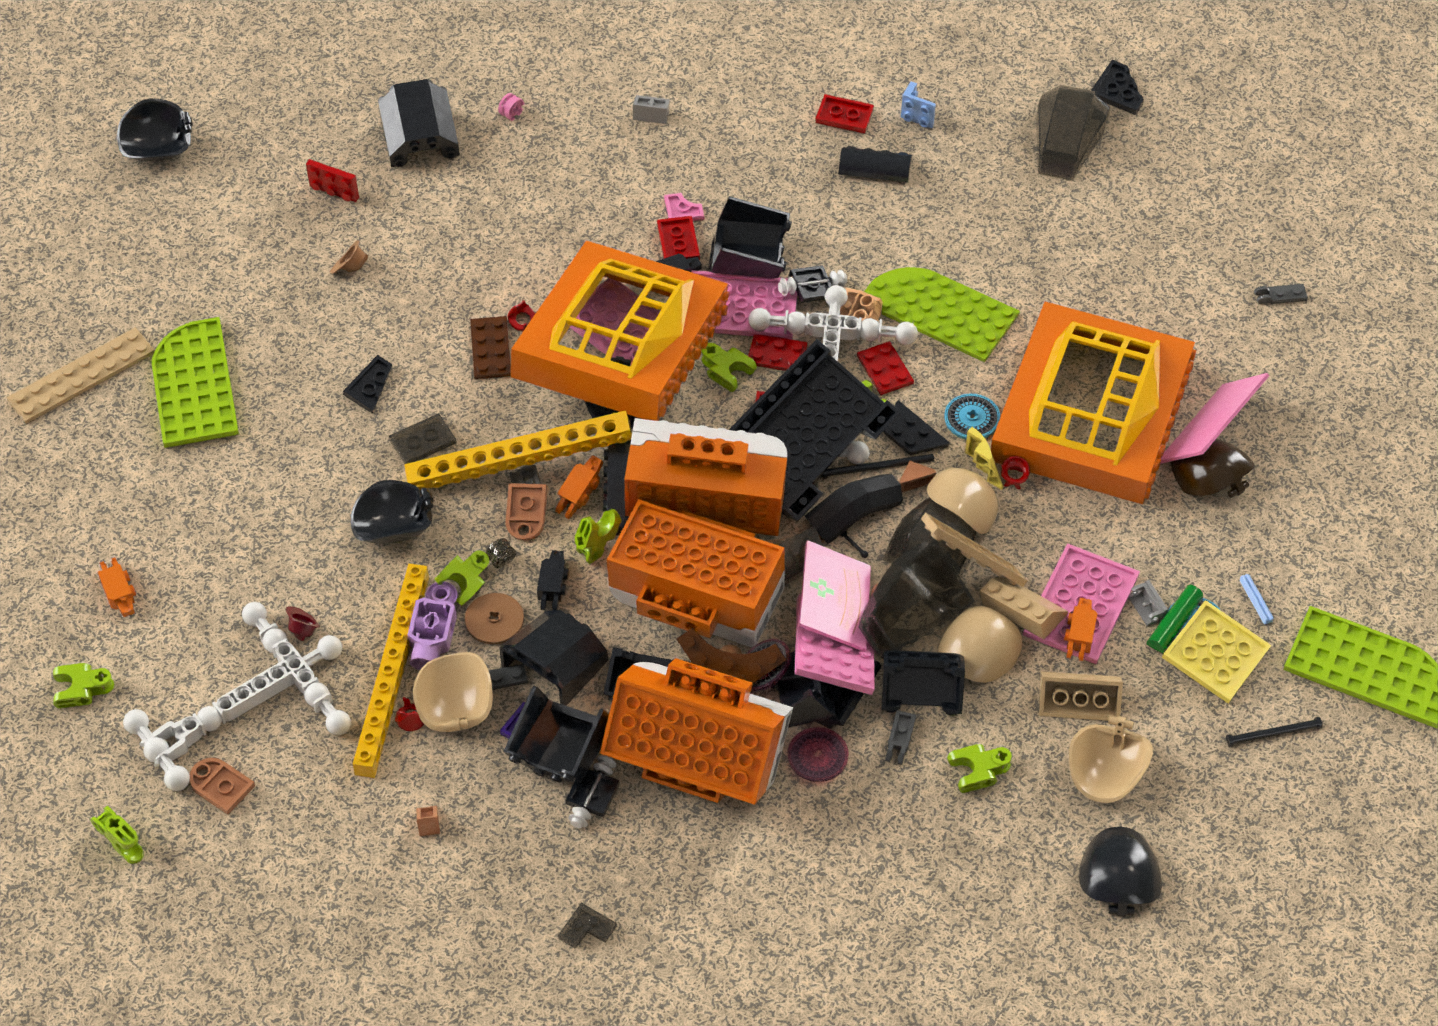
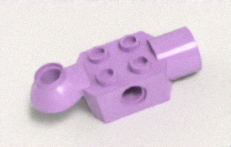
(432, 624)

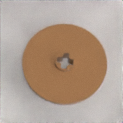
(489, 630)

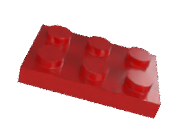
(844, 113)
(332, 181)
(678, 237)
(775, 351)
(885, 368)

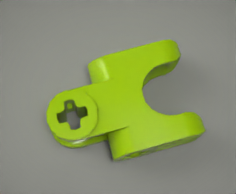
(724, 362)
(592, 536)
(465, 574)
(84, 684)
(983, 764)
(120, 834)

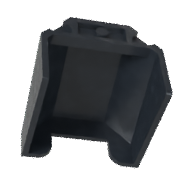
(417, 119)
(749, 240)
(558, 651)
(556, 738)

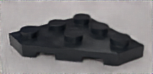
(1119, 88)

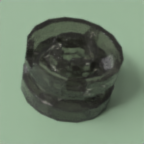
(500, 552)

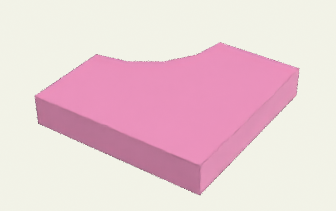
(679, 207)

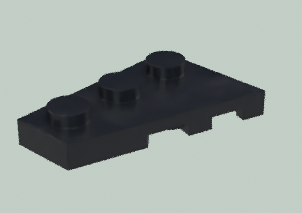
(369, 384)

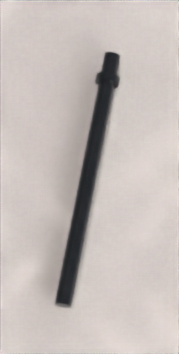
(876, 465)

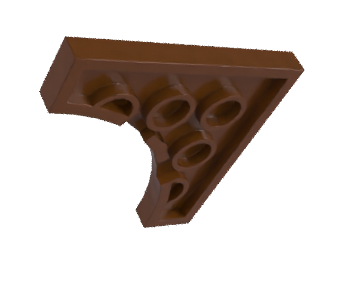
(742, 666)

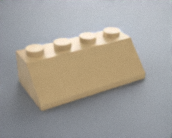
(1022, 606)
(1080, 696)

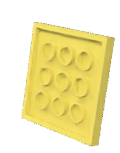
(1216, 651)

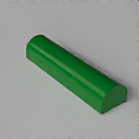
(1175, 618)

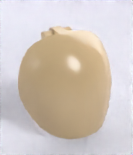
(966, 496)
(985, 640)
(453, 692)
(1108, 760)

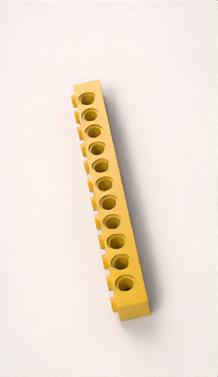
(526, 444)
(389, 674)

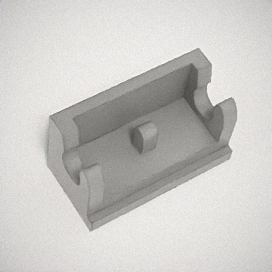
(651, 109)
(1148, 603)

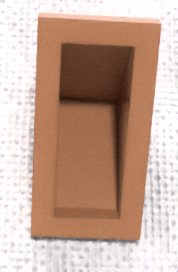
(916, 476)
(428, 821)

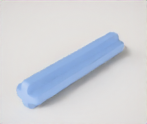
(1256, 599)

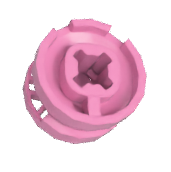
(511, 106)

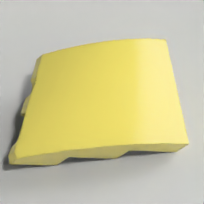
(980, 451)

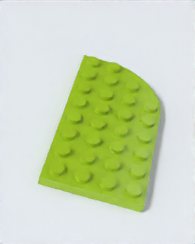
(944, 309)
(194, 384)
(1366, 665)

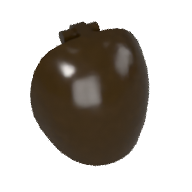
(1214, 470)

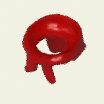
(515, 310)
(1015, 463)
(408, 721)

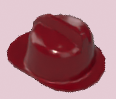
(301, 623)

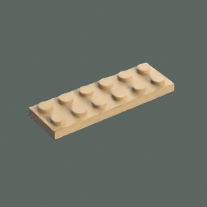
(972, 549)

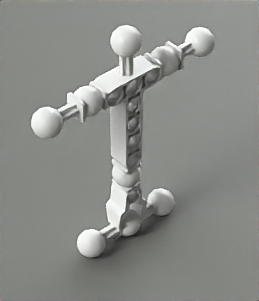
(844, 328)
(210, 717)

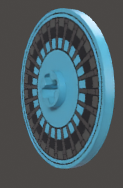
(960, 409)

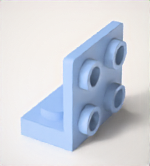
(917, 109)

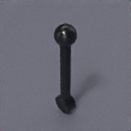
(864, 554)

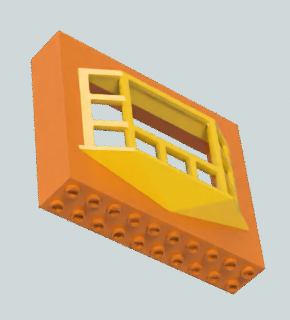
(662, 355)
(1138, 454)

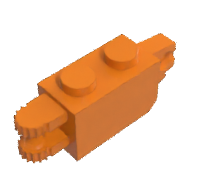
(579, 485)
(116, 587)
(1082, 628)

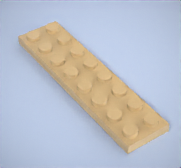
(80, 375)

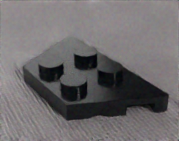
(913, 433)

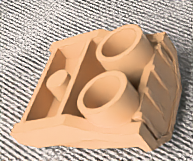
(861, 305)

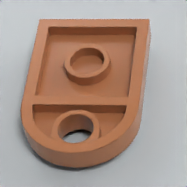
(526, 508)
(221, 785)

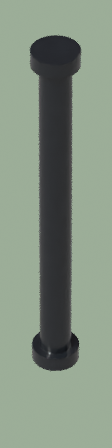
(1231, 740)

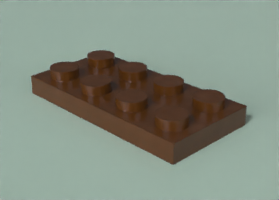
(490, 347)

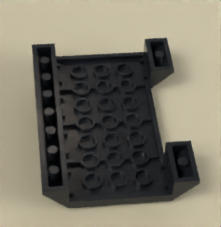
(816, 414)

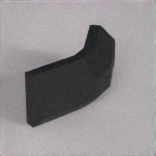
(854, 502)

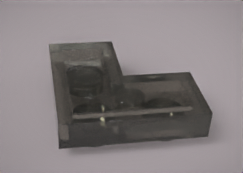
(586, 921)

